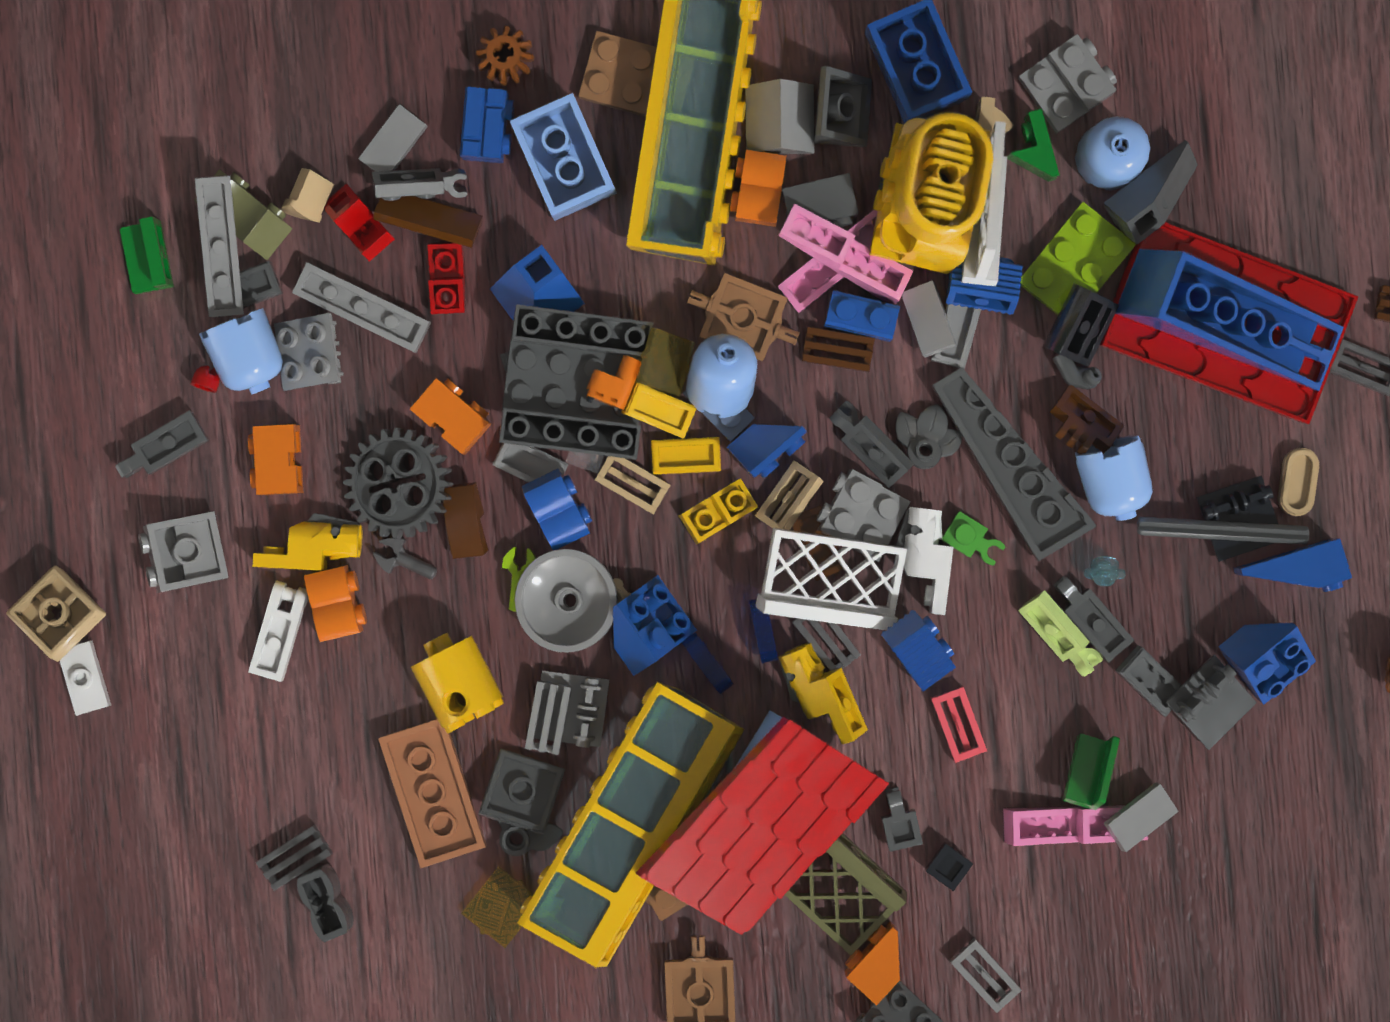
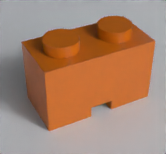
(445, 407)
(275, 459)

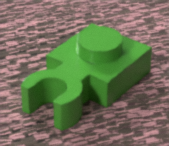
(967, 536)

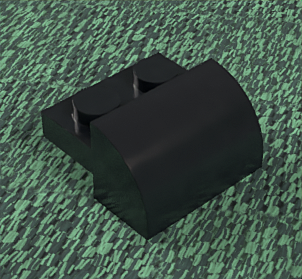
(1081, 325)

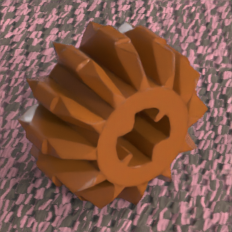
(513, 63)

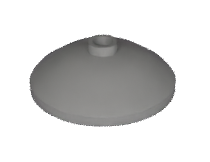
(543, 607)

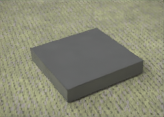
(521, 791)

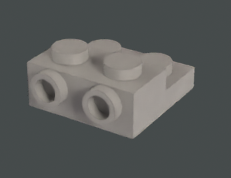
(1068, 82)
(862, 510)
(183, 552)

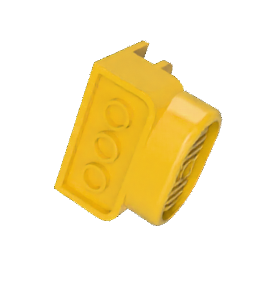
(919, 214)

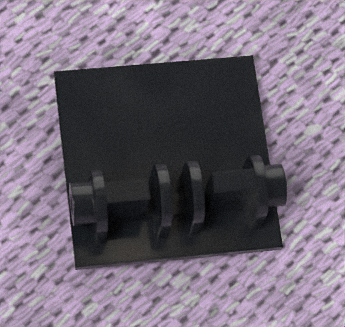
(1240, 502)

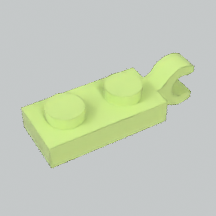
(1060, 633)

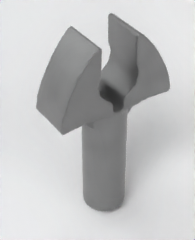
(403, 559)

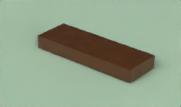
(430, 219)

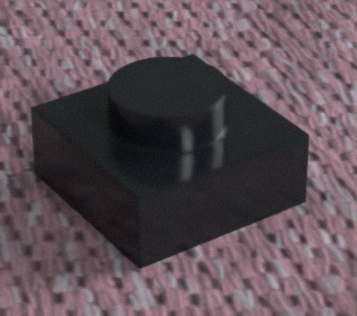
(948, 866)

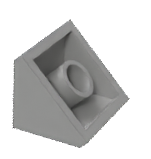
(780, 117)

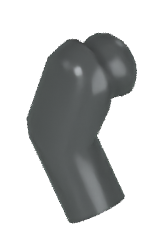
(1077, 376)

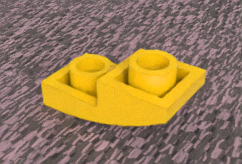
(718, 511)

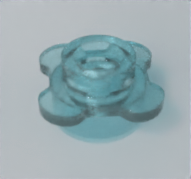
(1104, 571)

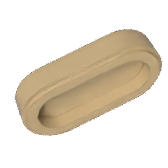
(1298, 481)

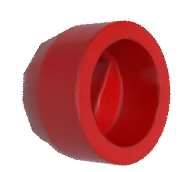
(206, 380)

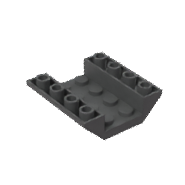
(549, 378)

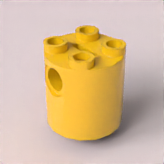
(457, 682)

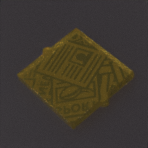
(665, 362)
(498, 906)

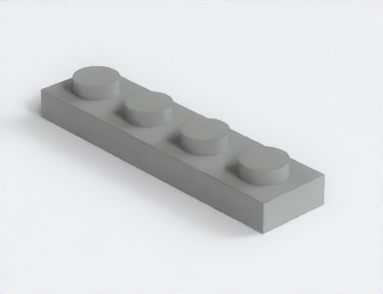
(219, 246)
(361, 307)

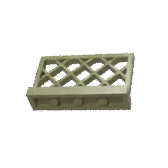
(869, 875)

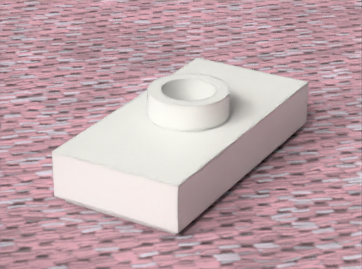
(84, 679)

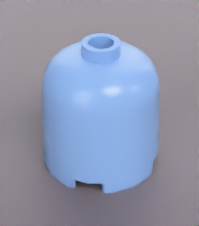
(1102, 163)
(244, 352)
(722, 375)
(1116, 480)

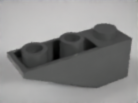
(1151, 196)

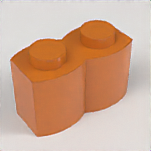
(759, 188)
(335, 603)

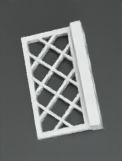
(983, 256)
(827, 609)

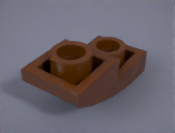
(464, 522)

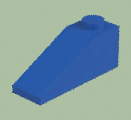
(1312, 565)

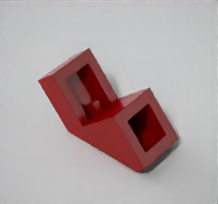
(357, 222)

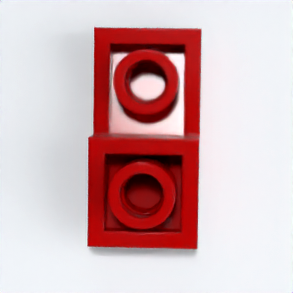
(446, 278)

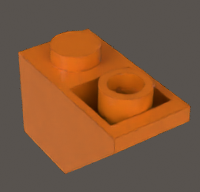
(877, 966)

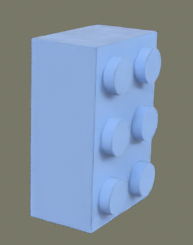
(563, 157)

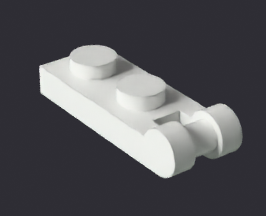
(278, 632)

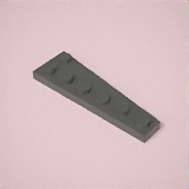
(1026, 487)

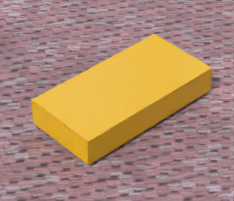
(659, 410)
(686, 455)

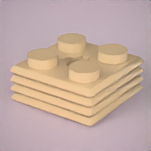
(35, 619)

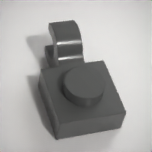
(900, 826)

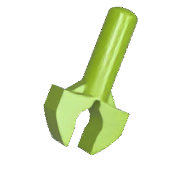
(509, 563)

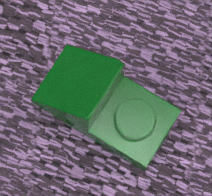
(1040, 157)

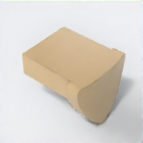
(987, 115)
(308, 196)

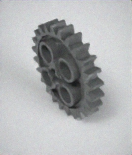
(391, 454)

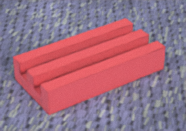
(948, 697)

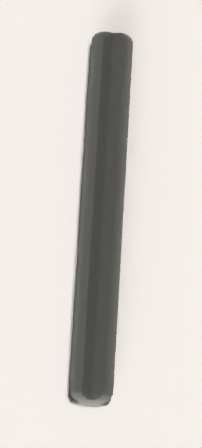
(1223, 530)

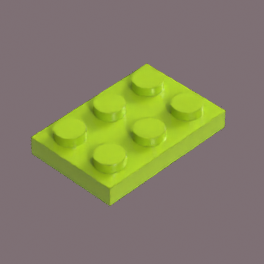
(1080, 253)

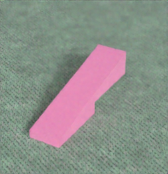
(845, 255)
(816, 278)
(1057, 825)

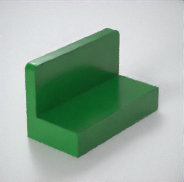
(146, 256)
(1091, 771)

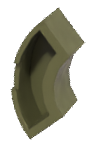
(256, 224)

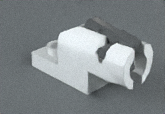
(924, 557)

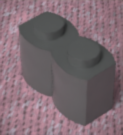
(330, 911)

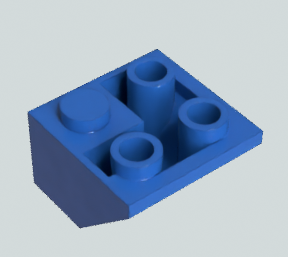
(536, 283)
(763, 444)
(648, 625)
(1267, 657)

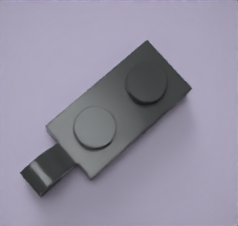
(418, 183)
(164, 445)
(871, 445)
(1094, 620)

